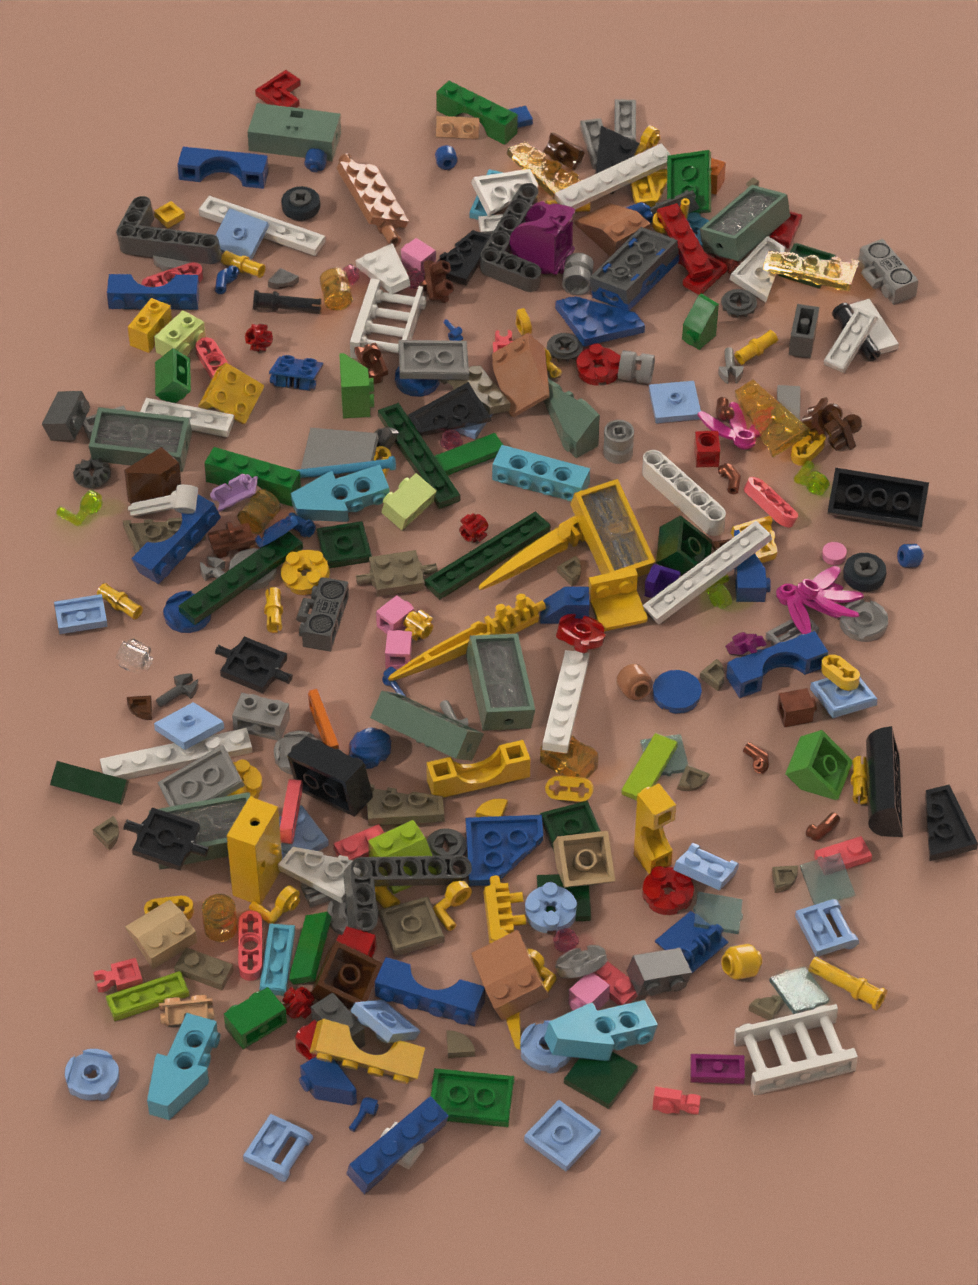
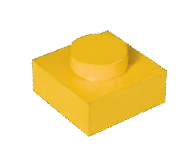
(169, 214)

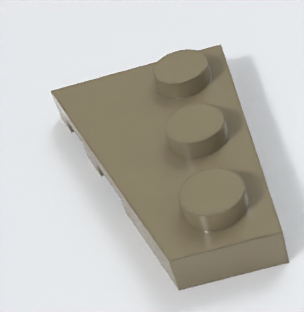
(485, 389)
(151, 531)
(392, 808)

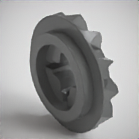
(747, 300)
(564, 340)
(100, 476)
(452, 837)

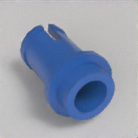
(305, 527)

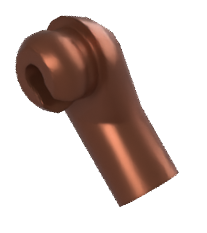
(724, 412)
(728, 470)
(760, 757)
(823, 828)

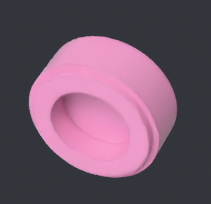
(834, 553)

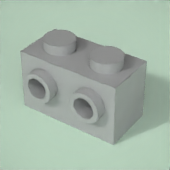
(261, 716)

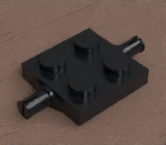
(253, 664)
(166, 838)

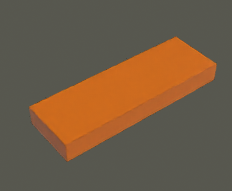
(321, 719)

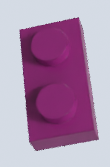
(717, 1068)

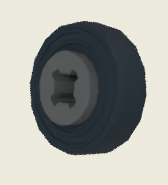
(300, 203)
(864, 572)

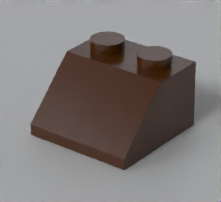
(152, 476)
(346, 975)

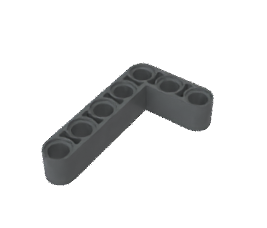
(140, 239)
(498, 247)
(396, 877)

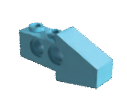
(319, 498)
(596, 1033)
(170, 1084)

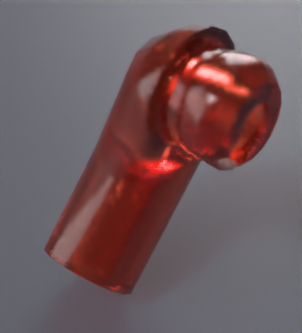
(733, 264)

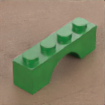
(497, 121)
(226, 465)

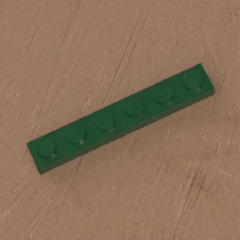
(419, 455)
(487, 555)
(239, 578)

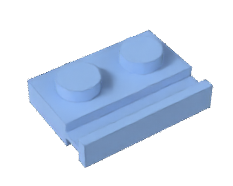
(80, 614)

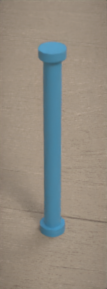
(347, 468)

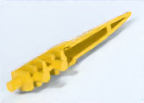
(537, 552)
(505, 622)
(501, 923)

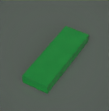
(469, 454)
(310, 948)

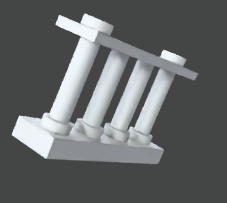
(370, 310)
(800, 1072)

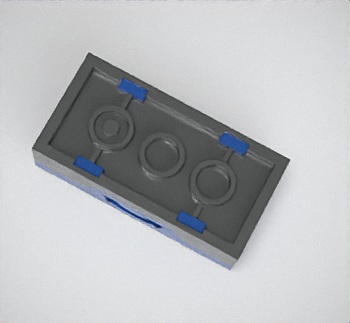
(634, 269)

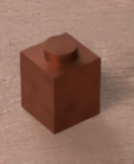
(796, 707)

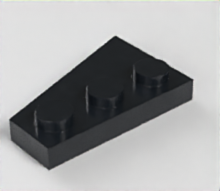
(613, 149)
(465, 257)
(451, 411)
(946, 824)

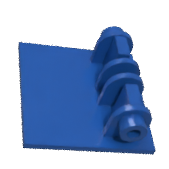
(297, 368)
(696, 943)

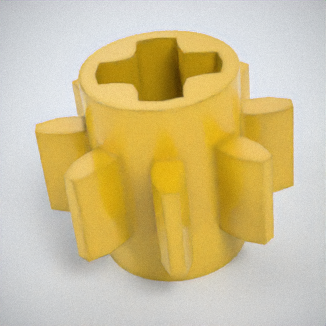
(418, 624)

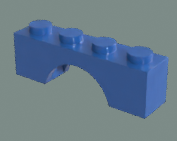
(198, 163)
(126, 293)
(160, 558)
(800, 653)
(459, 1002)
(410, 1132)

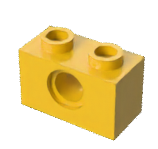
(149, 323)

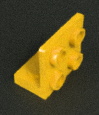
(232, 393)
(616, 599)

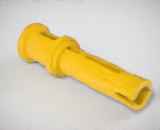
(857, 987)

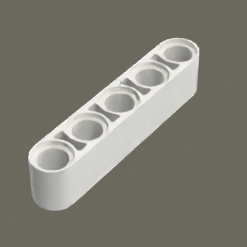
(683, 492)

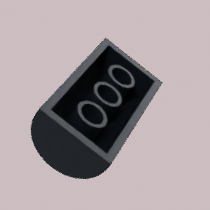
(878, 498)
(884, 783)

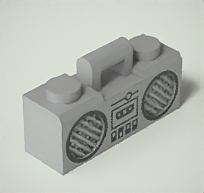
(886, 270)

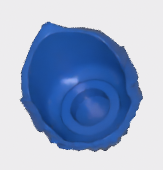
(370, 746)

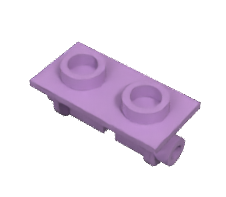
(242, 488)

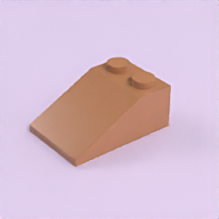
(611, 226)
(522, 373)
(509, 975)

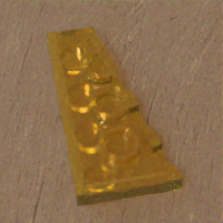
(546, 172)
(810, 268)
(775, 423)

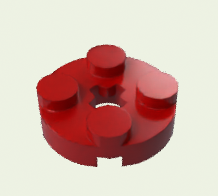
(598, 355)
(581, 633)
(669, 903)

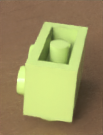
(180, 334)
(408, 501)

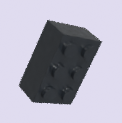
(331, 775)

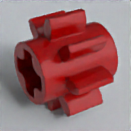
(258, 337)
(473, 527)
(298, 1002)

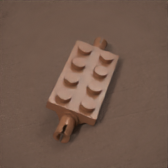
(373, 197)

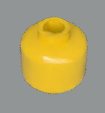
(741, 961)

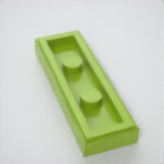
(650, 765)
(146, 995)

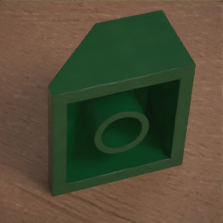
(681, 545)

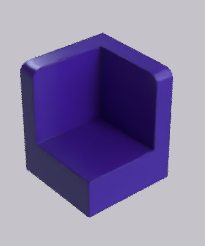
(659, 579)

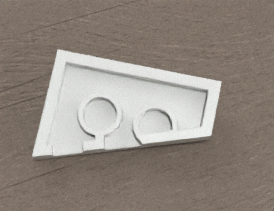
(499, 189)
(385, 267)
(751, 274)
(318, 871)

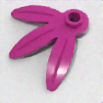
(741, 436)
(816, 591)
(790, 596)

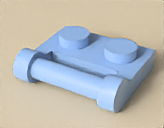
(706, 867)
(819, 930)
(271, 1141)

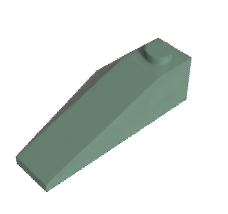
(573, 420)

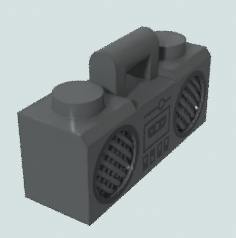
(327, 606)

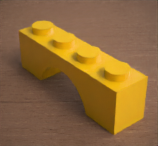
(505, 765)
(653, 812)
(334, 1042)

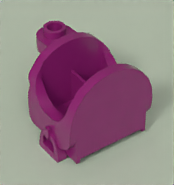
(545, 237)

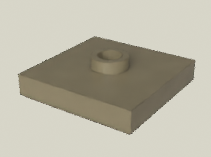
(411, 926)

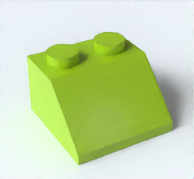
(400, 842)

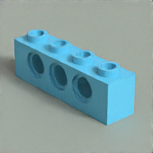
(539, 473)

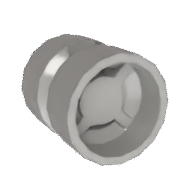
(577, 273)
(628, 366)
(618, 441)

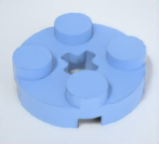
(555, 896)
(533, 1052)
(92, 1088)

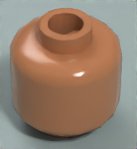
(634, 682)

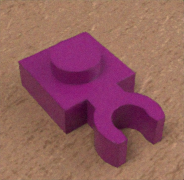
(745, 642)

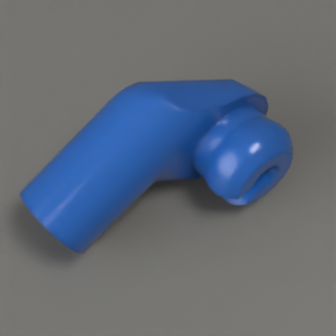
(644, 210)
(225, 277)

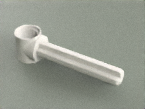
(181, 500)

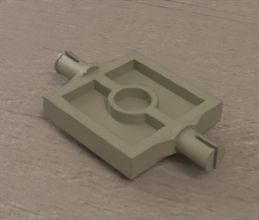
(396, 573)

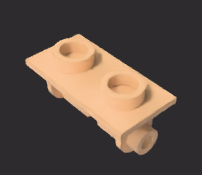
(457, 127)
(176, 1009)

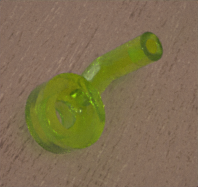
(815, 481)
(89, 504)
(718, 593)

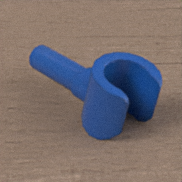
(454, 334)
(393, 684)
(367, 1106)

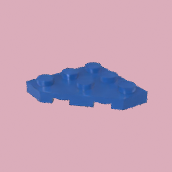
(596, 321)
(500, 844)

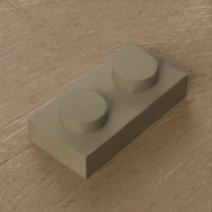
(204, 968)

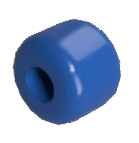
(446, 157)
(315, 160)
(910, 555)

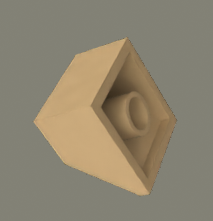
(584, 859)
(162, 933)

